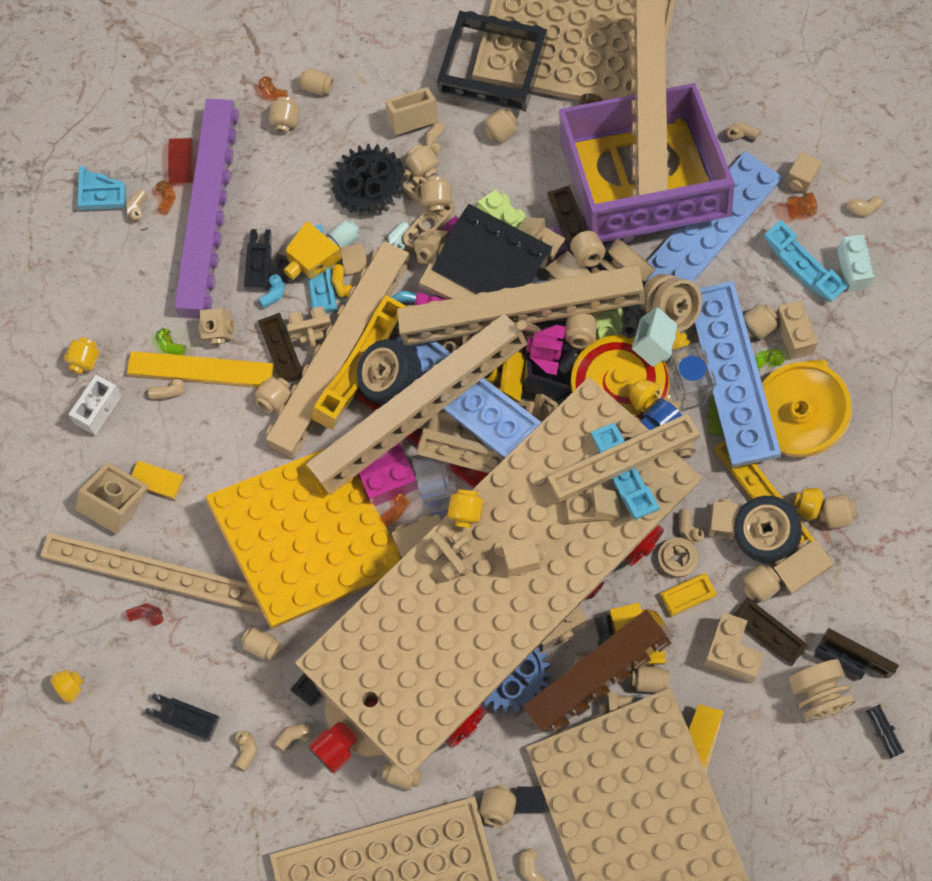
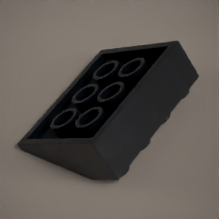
(490, 254)

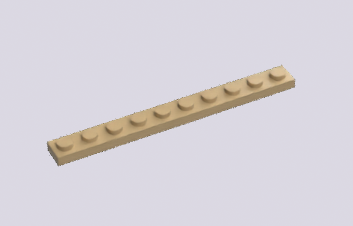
(150, 572)

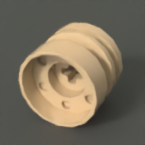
(625, 256)
(822, 691)

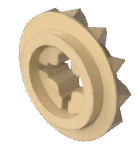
(680, 546)

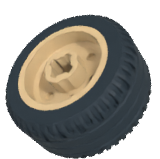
(387, 370)
(767, 512)

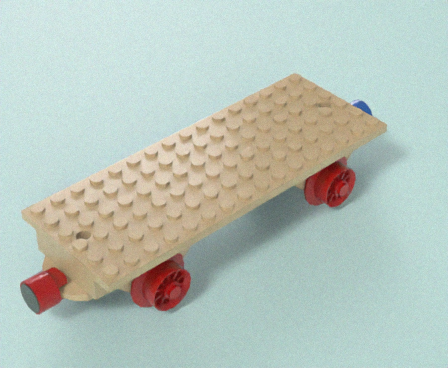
(430, 649)

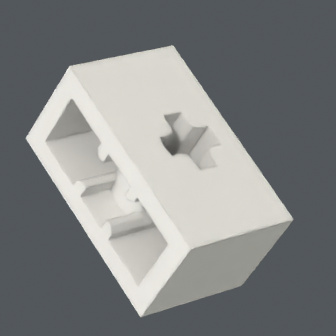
(95, 405)

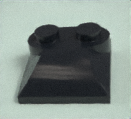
(539, 382)

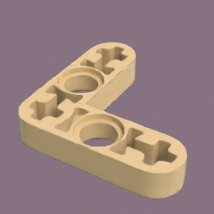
(439, 218)

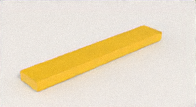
(199, 369)
(753, 481)

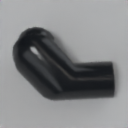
(569, 359)

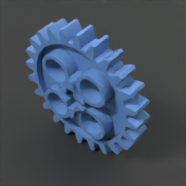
(526, 693)

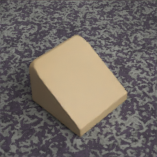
(353, 259)

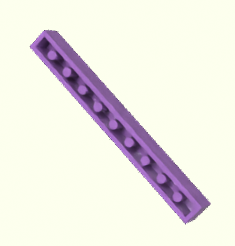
(206, 208)

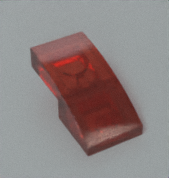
(180, 160)

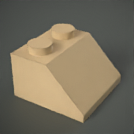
(111, 497)

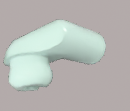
(396, 236)

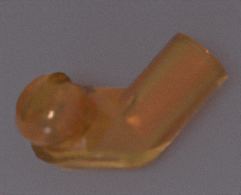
(168, 196)

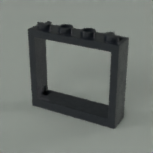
(486, 92)

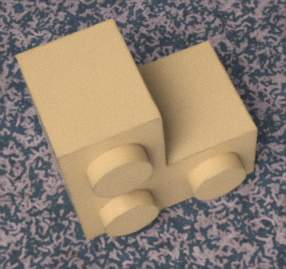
(728, 655)

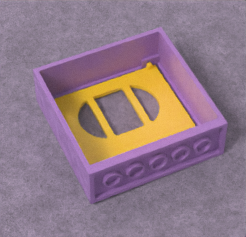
(690, 198)

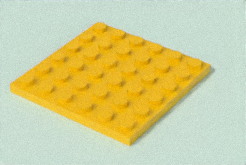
(300, 542)

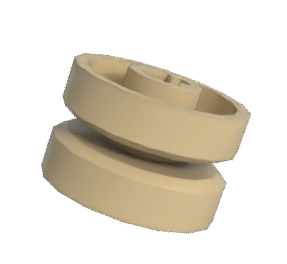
(675, 297)

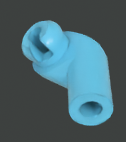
(275, 291)
(405, 297)

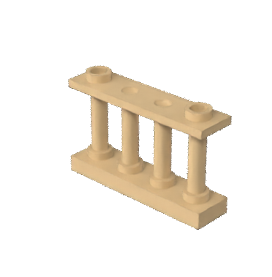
(452, 443)

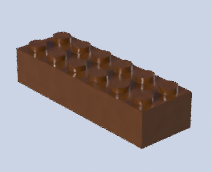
(599, 671)

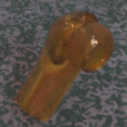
(268, 89)
(402, 504)

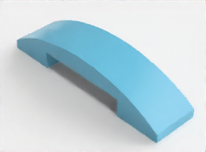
(802, 263)
(629, 485)

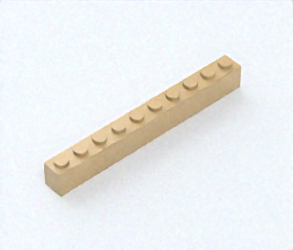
(649, 97)
(528, 303)
(341, 338)
(417, 403)

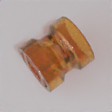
(802, 205)

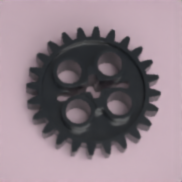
(348, 177)

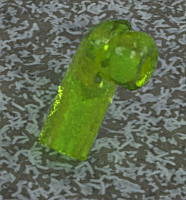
(166, 344)
(772, 355)

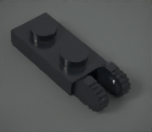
(258, 262)
(185, 717)

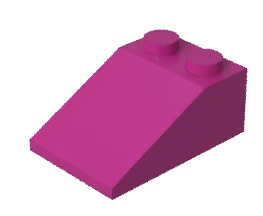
(388, 477)

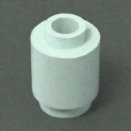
(344, 234)

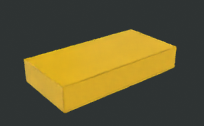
(158, 479)
(688, 595)

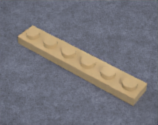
(623, 457)

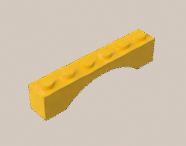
(344, 386)

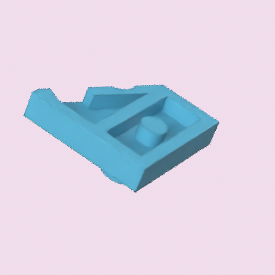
(99, 191)

